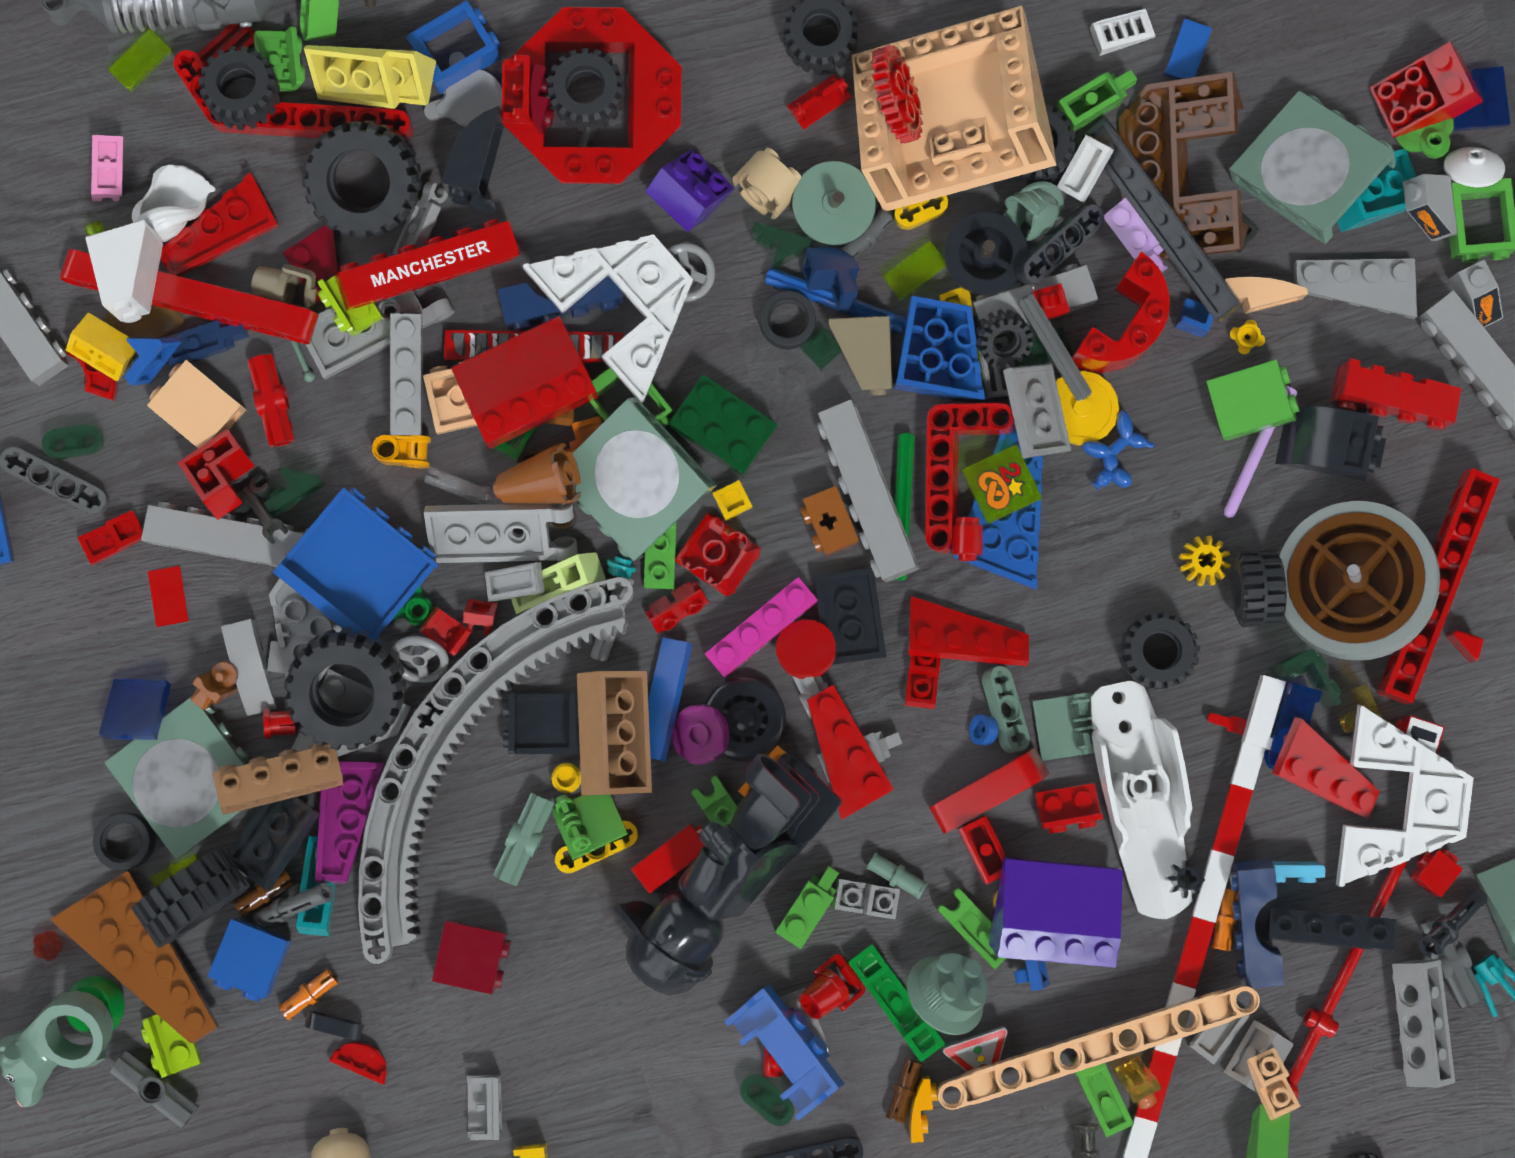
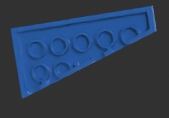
(1012, 541)

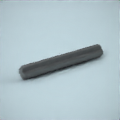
(1054, 347)

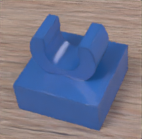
(1035, 973)

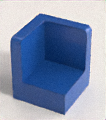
(1194, 318)

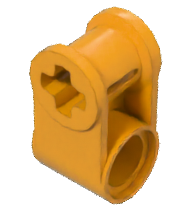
(404, 450)

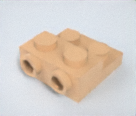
(447, 401)

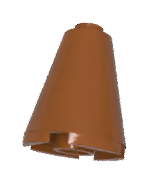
(541, 479)

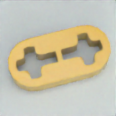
(922, 216)

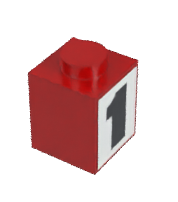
(1423, 731)

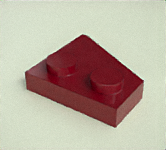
(316, 254)

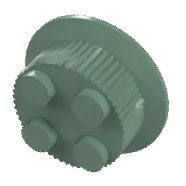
(948, 992)

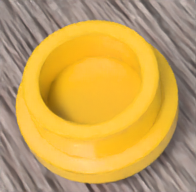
(566, 777)

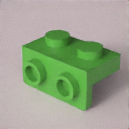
(282, 53)

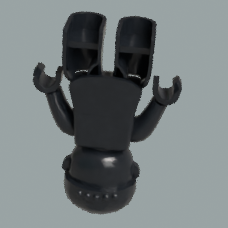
(771, 826)

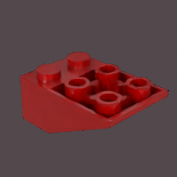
(1426, 91)

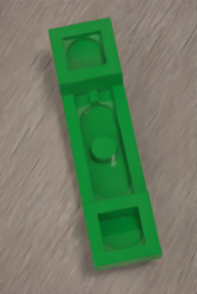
(895, 1002)

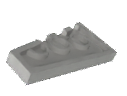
(1362, 282)

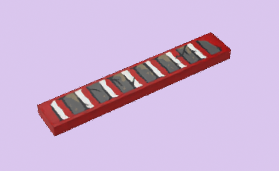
(465, 344)

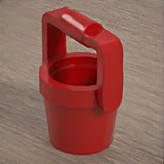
(829, 990)

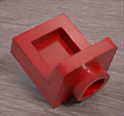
(446, 631)

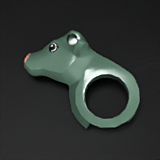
(37, 1048)

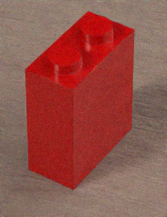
(669, 858)

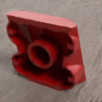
(718, 554)

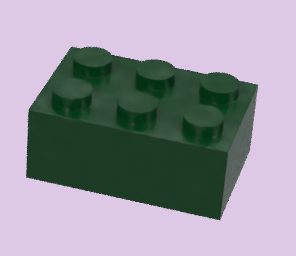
(723, 426)

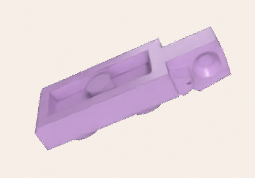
(1134, 232)

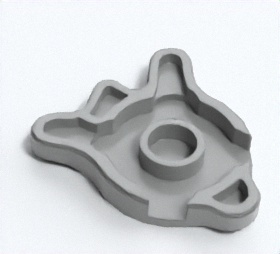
(467, 97)

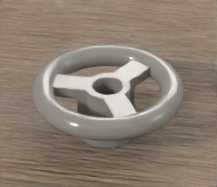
(706, 280)
(419, 653)

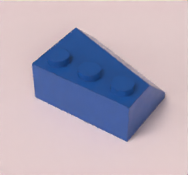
(939, 351)

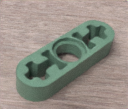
(1011, 698)

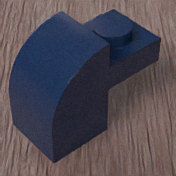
(832, 270)

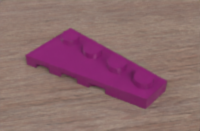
(343, 820)

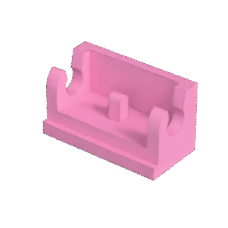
(107, 167)

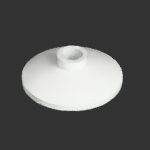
(1474, 166)

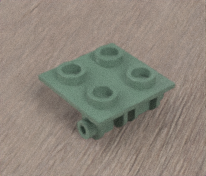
(1064, 726)

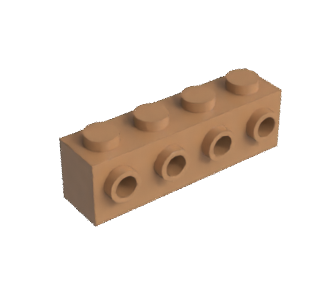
(277, 778)

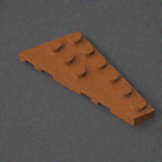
(119, 942)

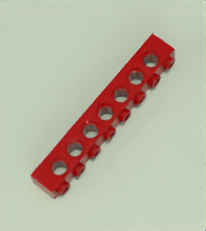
(1453, 550)

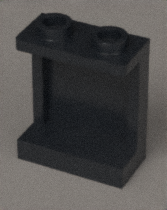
(542, 724)

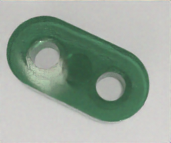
(74, 441)
(766, 1100)

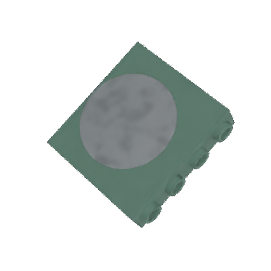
(1311, 165)
(636, 479)
(174, 776)

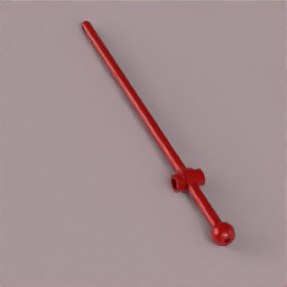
(1321, 1021)

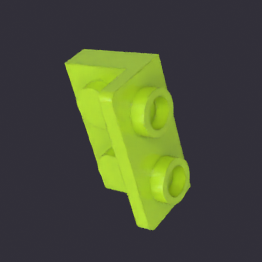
(353, 320)
(169, 1048)

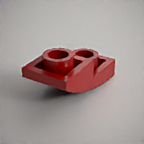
(922, 682)

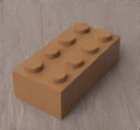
(614, 732)

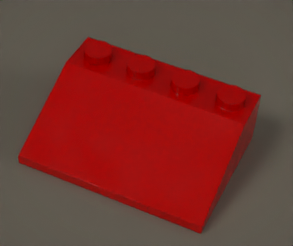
(524, 382)

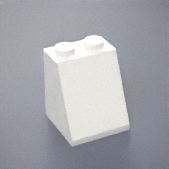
(126, 268)

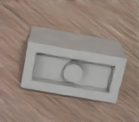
(1256, 1041)

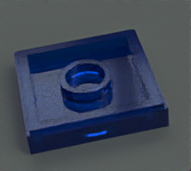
(135, 709)

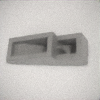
(250, 660)

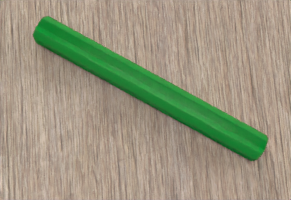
(903, 482)

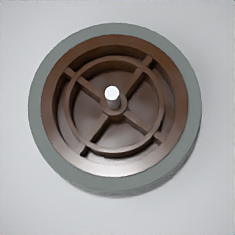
(1359, 580)

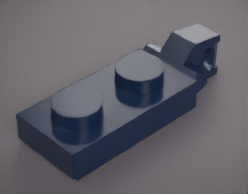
(206, 341)

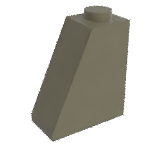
(867, 350)

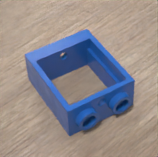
(470, 64)

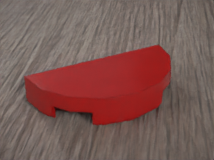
(362, 1059)

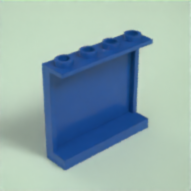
(356, 565)

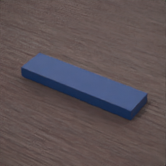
(666, 694)

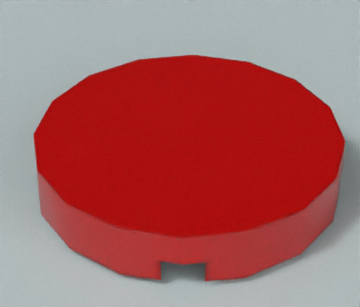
(806, 649)

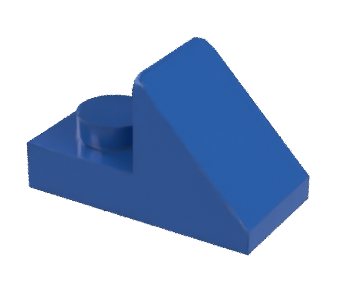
(152, 356)

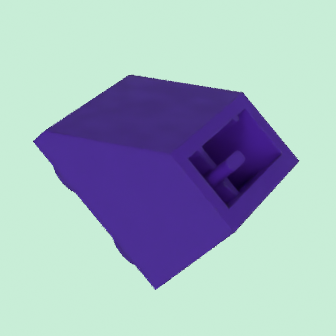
(689, 189)

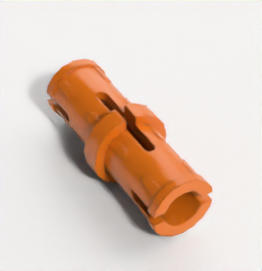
(1225, 923)
(308, 994)

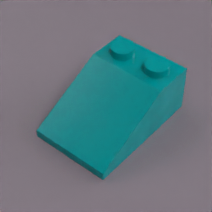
(1382, 197)

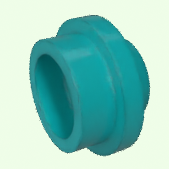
(621, 566)

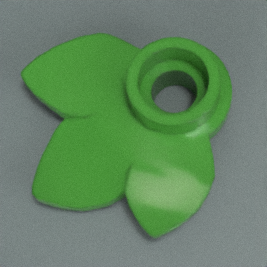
(1420, 139)

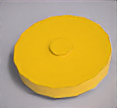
(1093, 416)

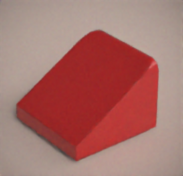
(1466, 644)

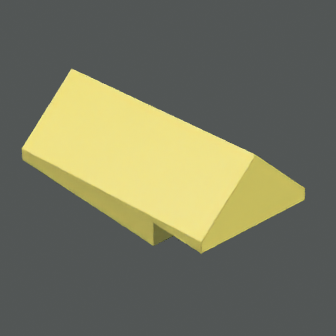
(370, 75)

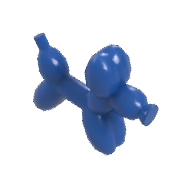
(1108, 453)

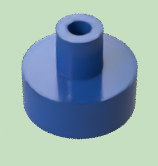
(983, 730)

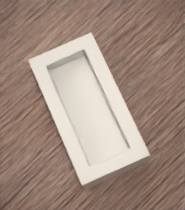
(1085, 168)

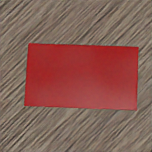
(168, 596)

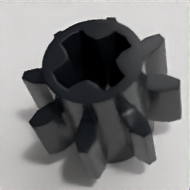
(1180, 886)

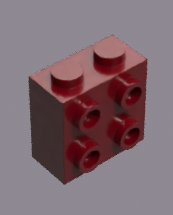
(471, 957)

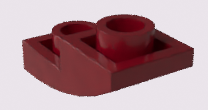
(540, 106)

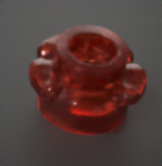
(53, 940)

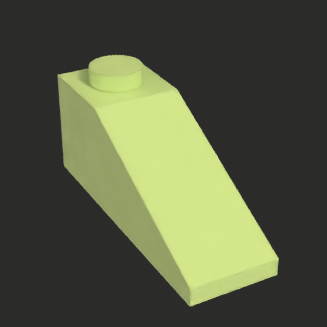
(563, 577)

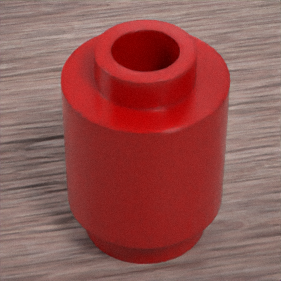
(967, 539)

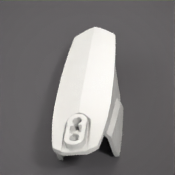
(1144, 794)

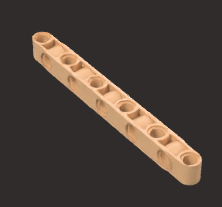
(1098, 1046)

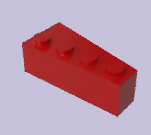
(1395, 395)

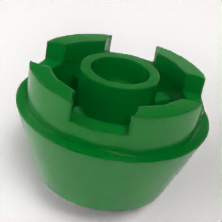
(106, 992)

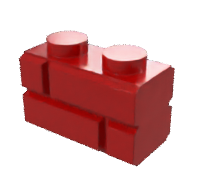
(983, 848)

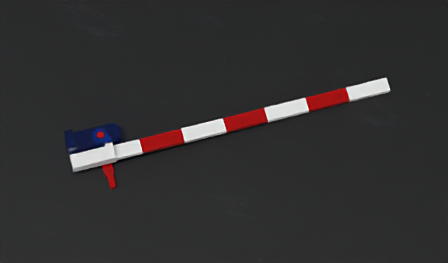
(1263, 735)

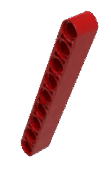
(209, 302)

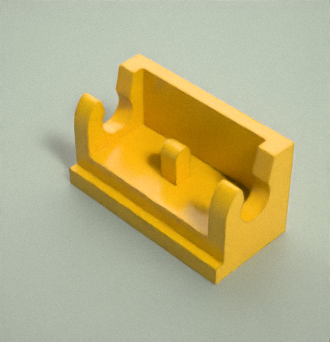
(101, 346)

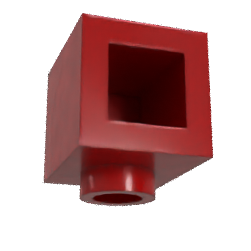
(1436, 871)

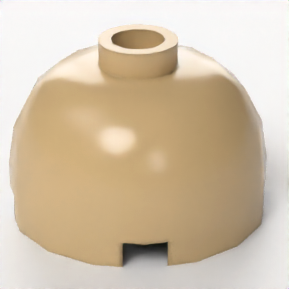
(341, 1145)

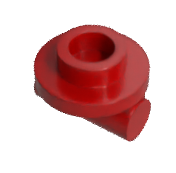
(770, 1066)

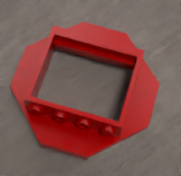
(652, 100)

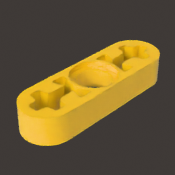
(579, 864)

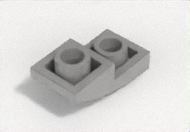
(865, 898)

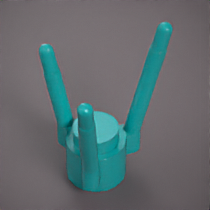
(1493, 971)

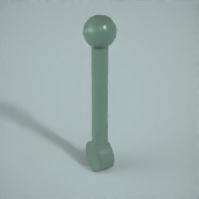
(308, 376)

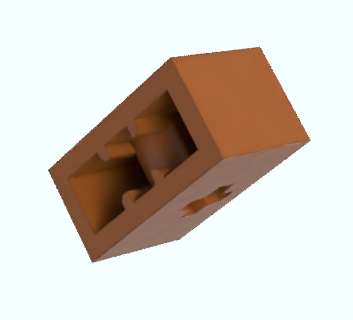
(842, 533)

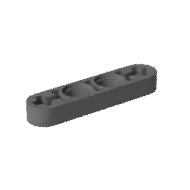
(54, 481)

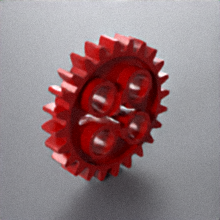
(897, 94)

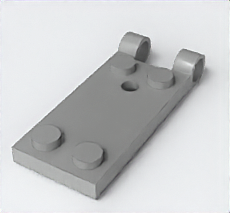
(338, 350)
(487, 532)

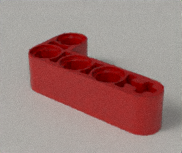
(989, 790)

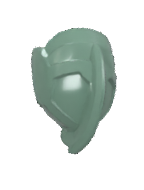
(1036, 206)

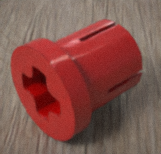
(277, 723)

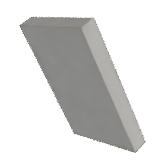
(1037, 410)

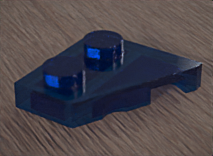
(1494, 109)

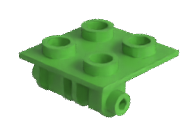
(587, 822)

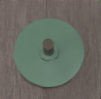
(833, 203)

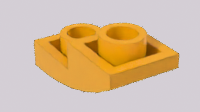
(925, 1095)

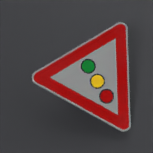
(978, 1049)

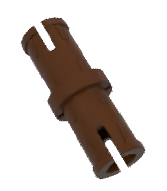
(259, 895)
(904, 1090)

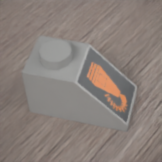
(1431, 205)
(1479, 292)

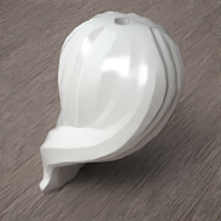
(172, 200)

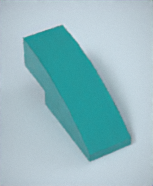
(317, 919)

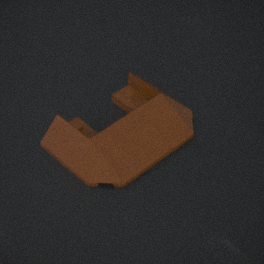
(1158, 134)

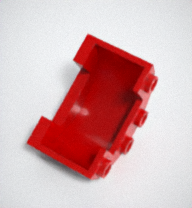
(1146, 288)

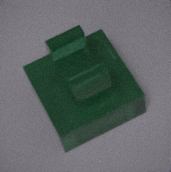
(821, 349)

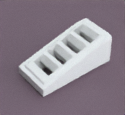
(1099, 37)

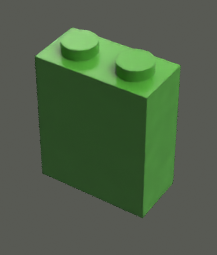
(1253, 400)

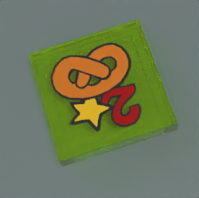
(1001, 484)

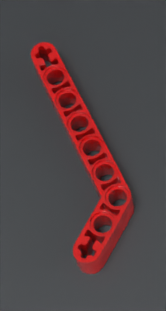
(295, 112)

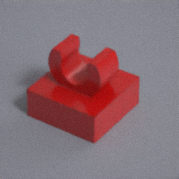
(1052, 301)
(480, 613)

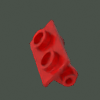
(819, 101)
(688, 601)

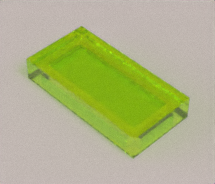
(140, 60)
(914, 271)

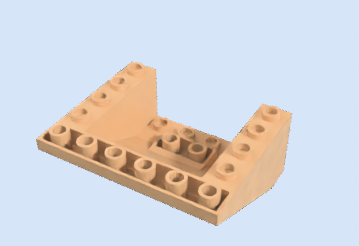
(978, 110)

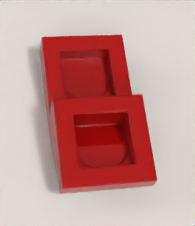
(111, 538)

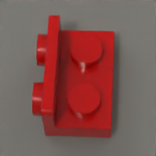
(1067, 807)

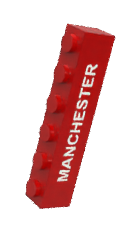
(426, 265)

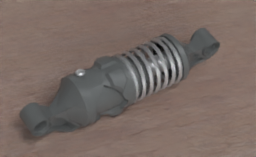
(123, 15)

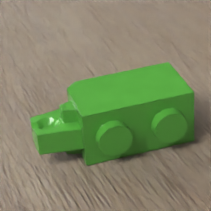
(1095, 99)
(808, 908)

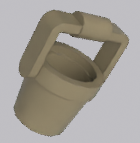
(283, 284)

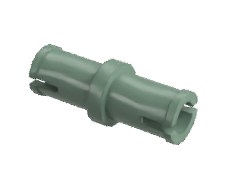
(897, 875)

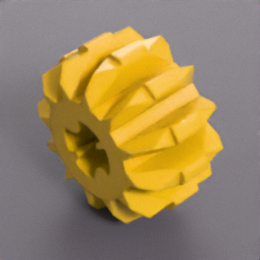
(1207, 572)

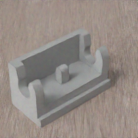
(484, 1107)

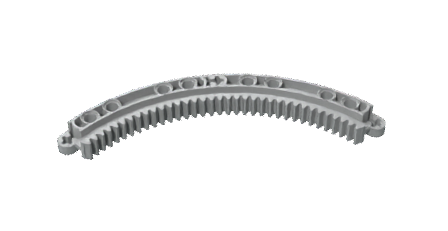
(394, 823)

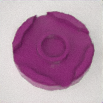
(700, 734)

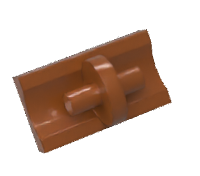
(215, 685)

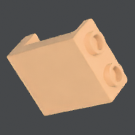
(194, 405)

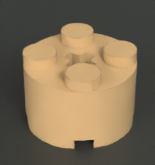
(767, 183)

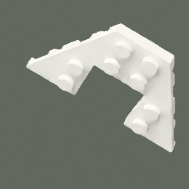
(649, 280)
(1434, 807)

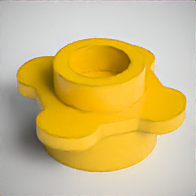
(1250, 328)

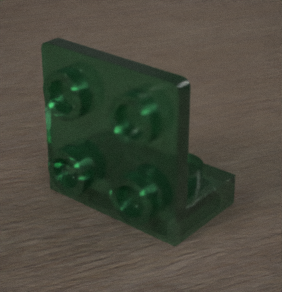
(1313, 666)

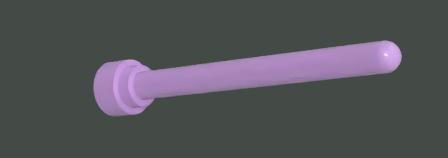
(1249, 468)

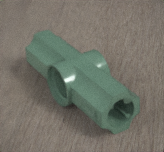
(524, 839)

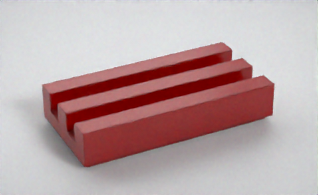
(223, 37)

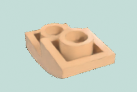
(1271, 1084)

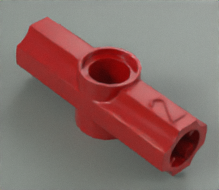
(271, 400)

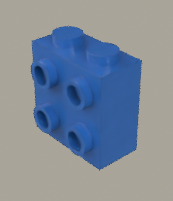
(249, 959)

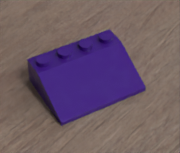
(1058, 912)

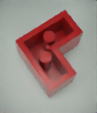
(213, 469)

